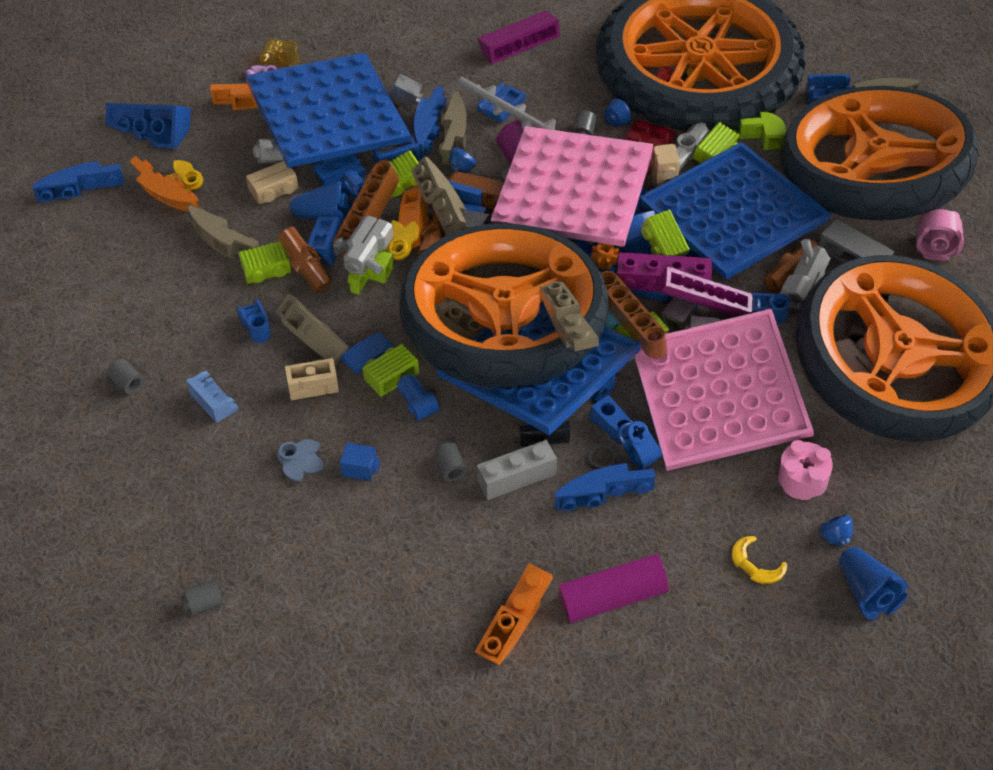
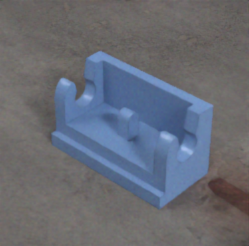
(211, 397)

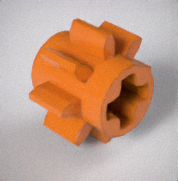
(604, 255)

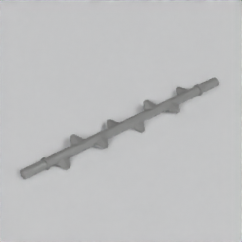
(501, 105)

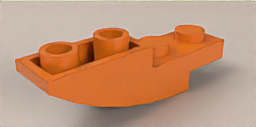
(235, 94)
(163, 188)
(414, 209)
(515, 615)

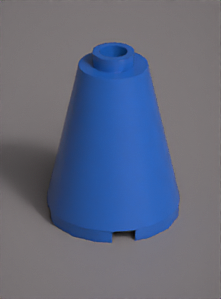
(323, 201)
(872, 583)

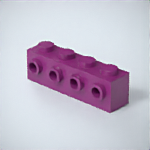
(638, 274)

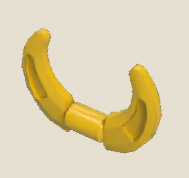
(760, 576)

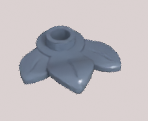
(303, 458)

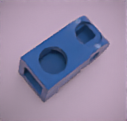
(609, 417)

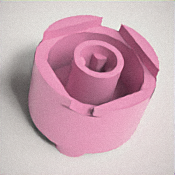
(939, 234)
(805, 470)

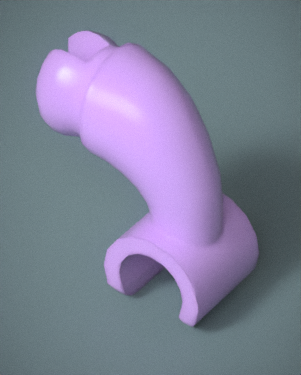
(258, 69)

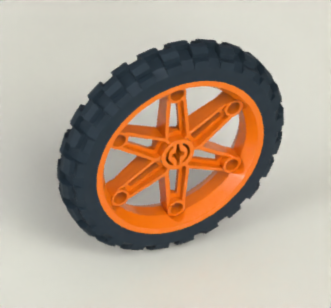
(675, 101)

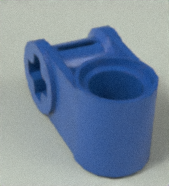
(777, 302)
(255, 321)
(639, 445)

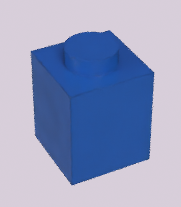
(359, 461)

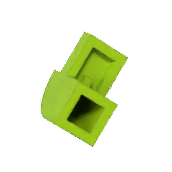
(767, 127)
(357, 281)

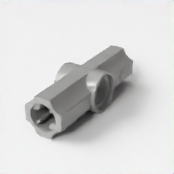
(689, 141)

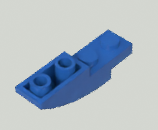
(427, 118)
(70, 181)
(593, 486)

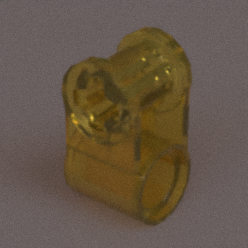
(279, 51)

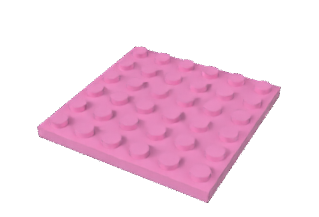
(574, 185)
(723, 391)

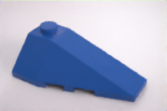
(159, 124)

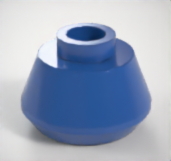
(618, 113)
(461, 160)
(837, 530)

